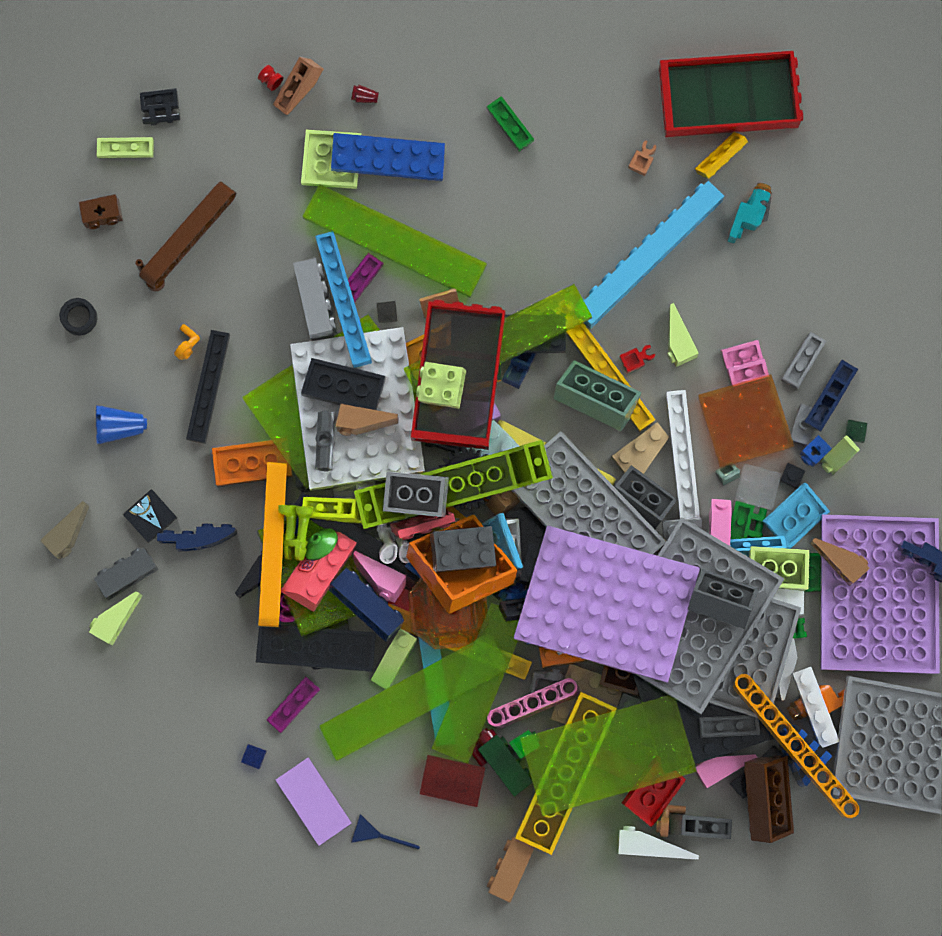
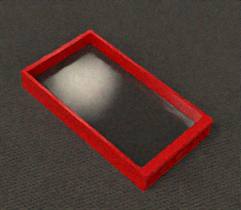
(470, 340)

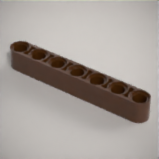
(187, 234)

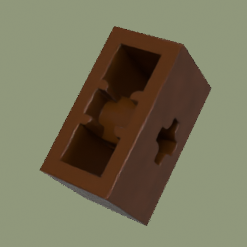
(91, 210)

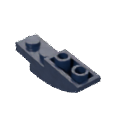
(205, 537)
(927, 556)

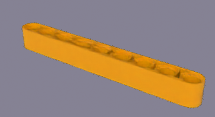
(272, 545)
(785, 741)

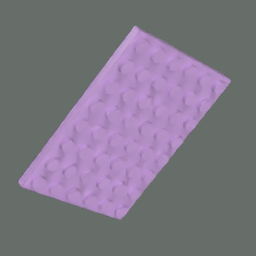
(607, 604)
(892, 610)

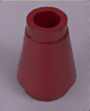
(364, 95)

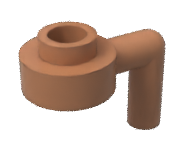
(663, 824)

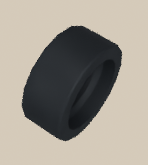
(66, 308)

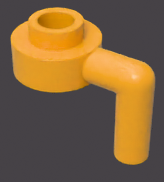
(185, 348)

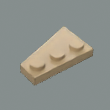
(642, 449)

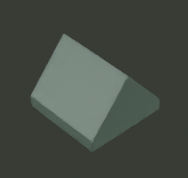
(728, 474)

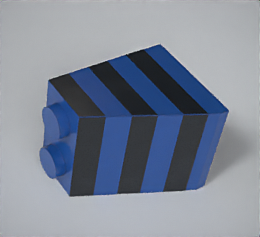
(800, 777)

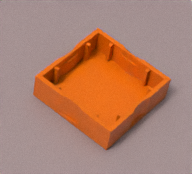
(461, 587)

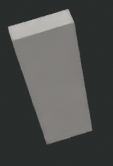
(803, 360)

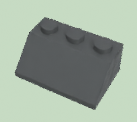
(645, 496)
(723, 599)

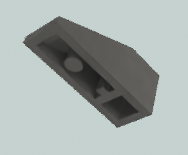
(700, 826)

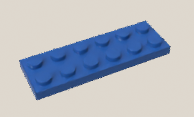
(387, 157)

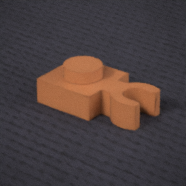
(642, 160)

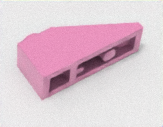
(720, 520)
(383, 579)
(720, 767)

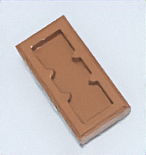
(447, 296)

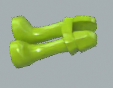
(290, 543)

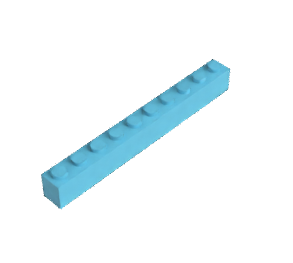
(652, 251)

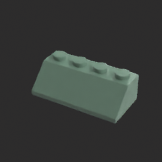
(597, 395)

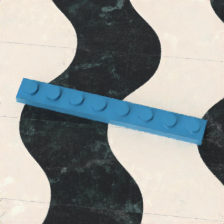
(343, 300)

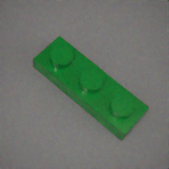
(510, 123)

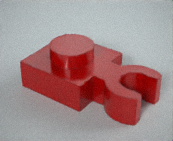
(634, 359)

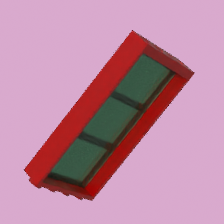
(730, 93)

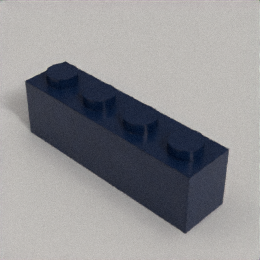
(366, 604)

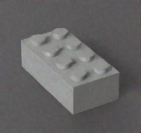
(314, 301)

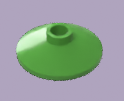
(321, 544)

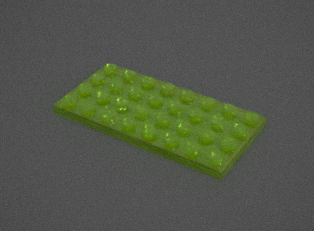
(608, 755)

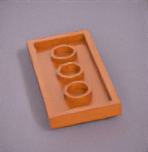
(245, 462)

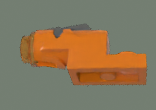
(832, 702)

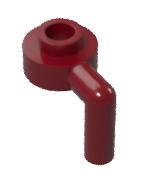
(485, 736)

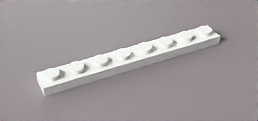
(682, 454)

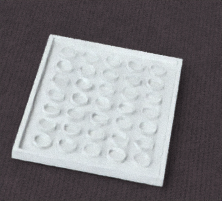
(372, 453)

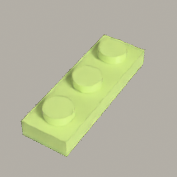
(125, 147)

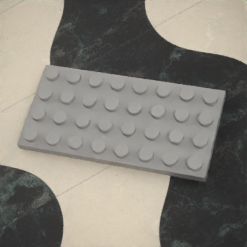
(586, 502)

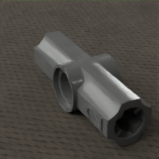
(324, 452)

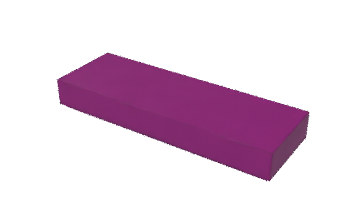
(364, 275)
(293, 704)

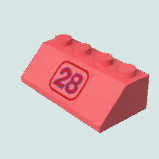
(313, 577)

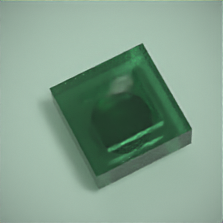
(856, 430)

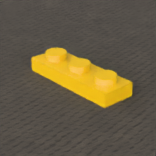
(721, 155)

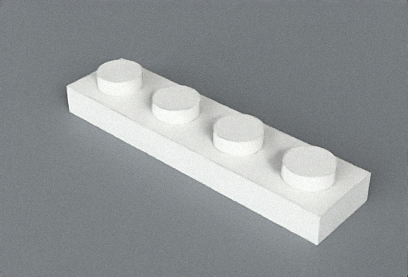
(815, 707)

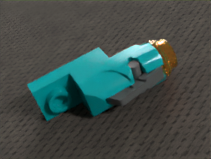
(752, 213)

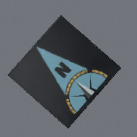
(150, 516)

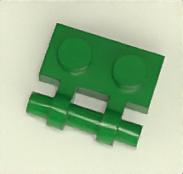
(742, 518)

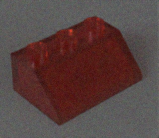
(452, 780)

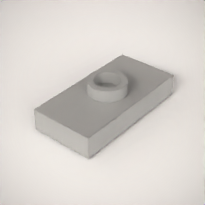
(801, 431)

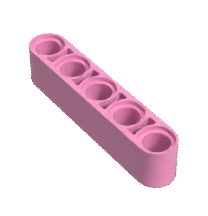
(523, 703)

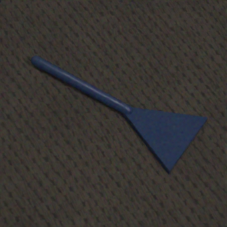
(366, 831)

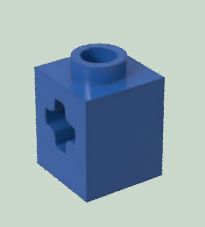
(817, 444)

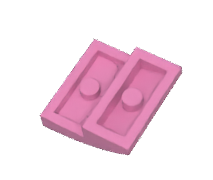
(744, 362)

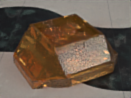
(436, 626)

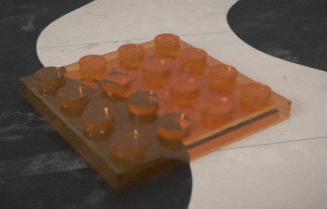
(745, 421)

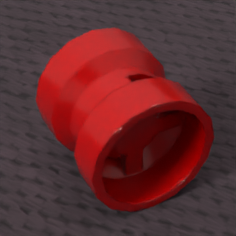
(271, 78)

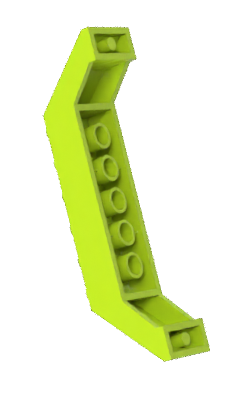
(468, 481)

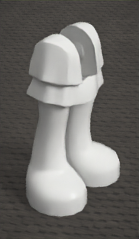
(389, 550)

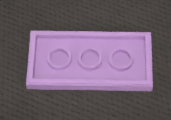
(313, 801)

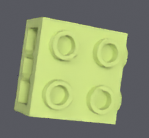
(441, 385)

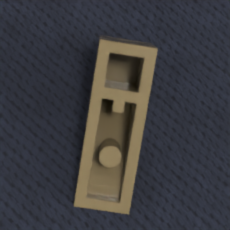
(64, 534)

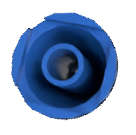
(117, 424)

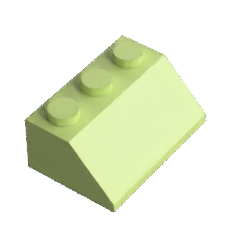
(787, 563)

